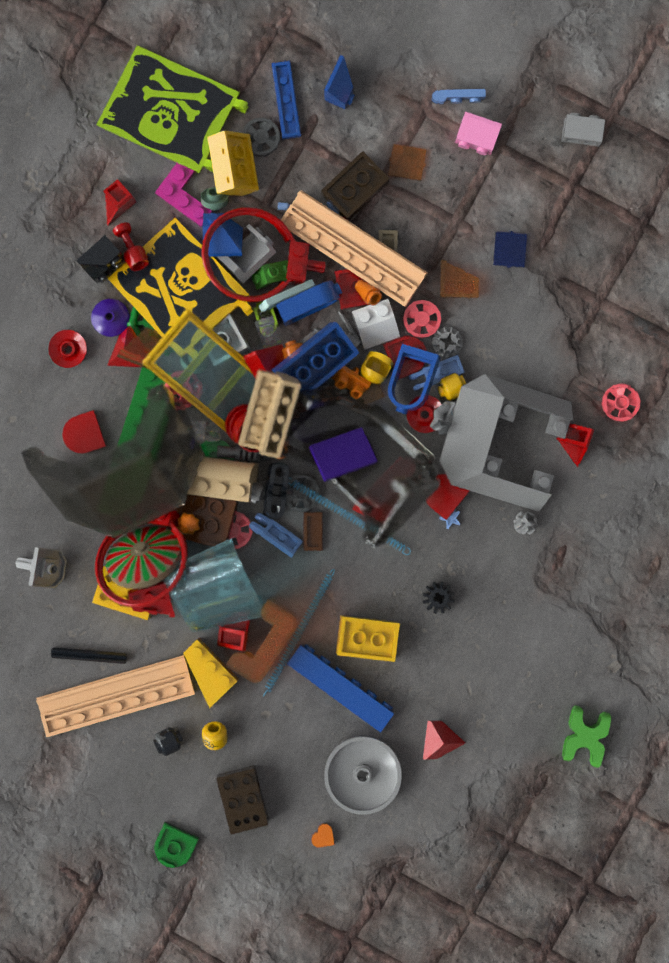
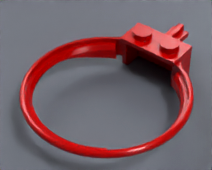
(297, 260)
(168, 519)

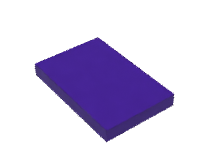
(343, 454)

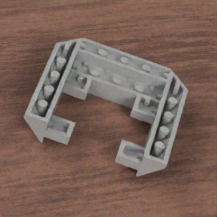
(471, 434)

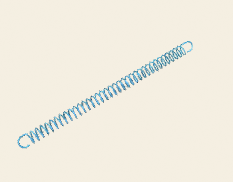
(345, 514)
(329, 582)

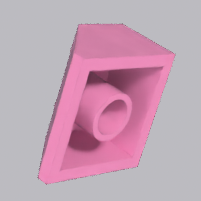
(478, 133)

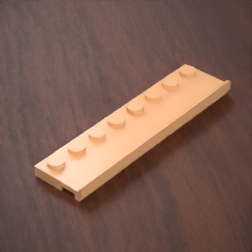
(353, 248)
(115, 696)

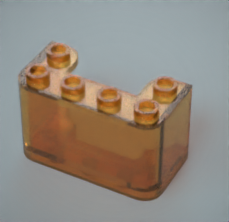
(256, 666)

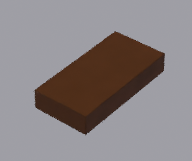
(313, 531)

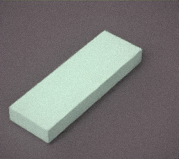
(272, 301)

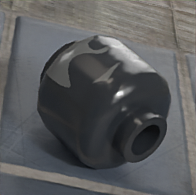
(167, 741)

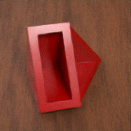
(117, 200)
(123, 340)
(576, 442)
(234, 635)
(439, 740)

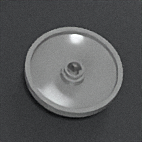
(362, 775)

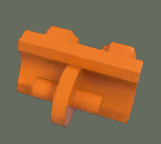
(351, 380)

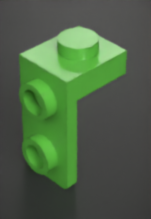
(270, 274)

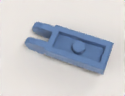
(458, 95)
(445, 368)
(276, 534)

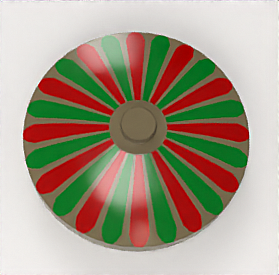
(143, 557)

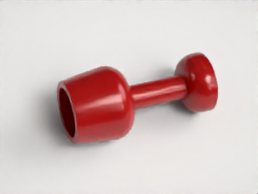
(135, 255)

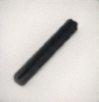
(89, 655)

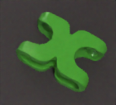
(586, 736)

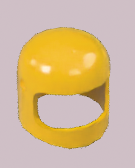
(379, 363)

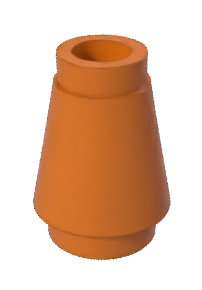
(369, 293)

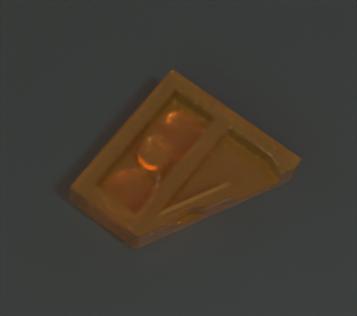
(457, 283)
(140, 347)

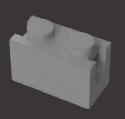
(583, 129)

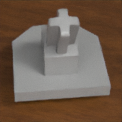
(46, 567)

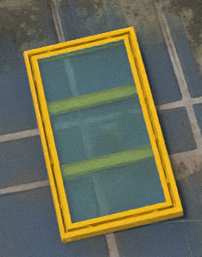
(202, 368)

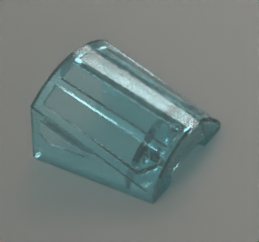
(214, 590)

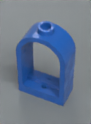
(308, 302)
(419, 355)

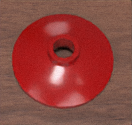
(58, 345)
(415, 418)

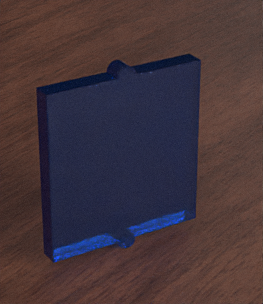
(510, 249)

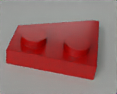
(163, 606)

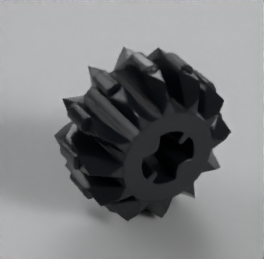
(441, 591)

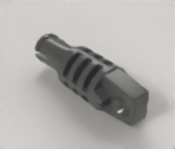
(240, 454)

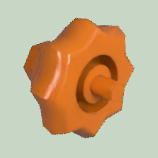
(188, 523)

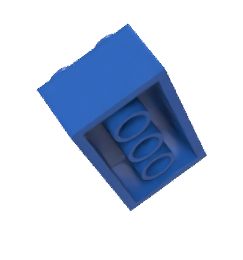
(319, 357)

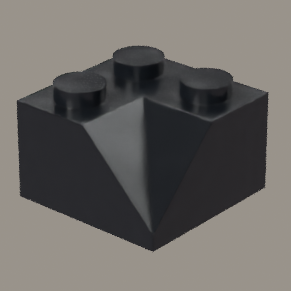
(101, 260)

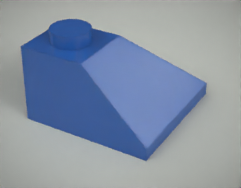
(339, 87)
(226, 239)

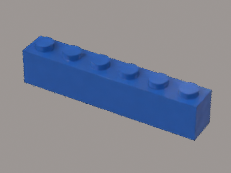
(341, 688)

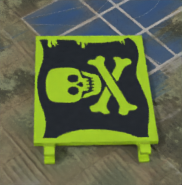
(169, 109)

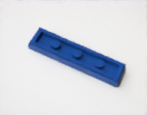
(286, 100)

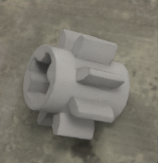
(525, 523)

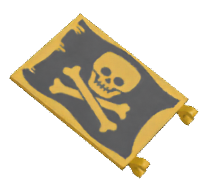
(177, 282)

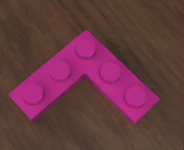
(172, 192)

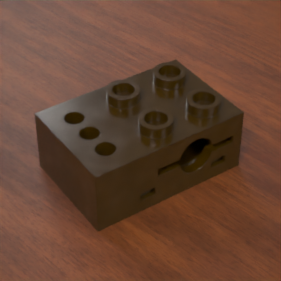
(355, 186)
(242, 799)

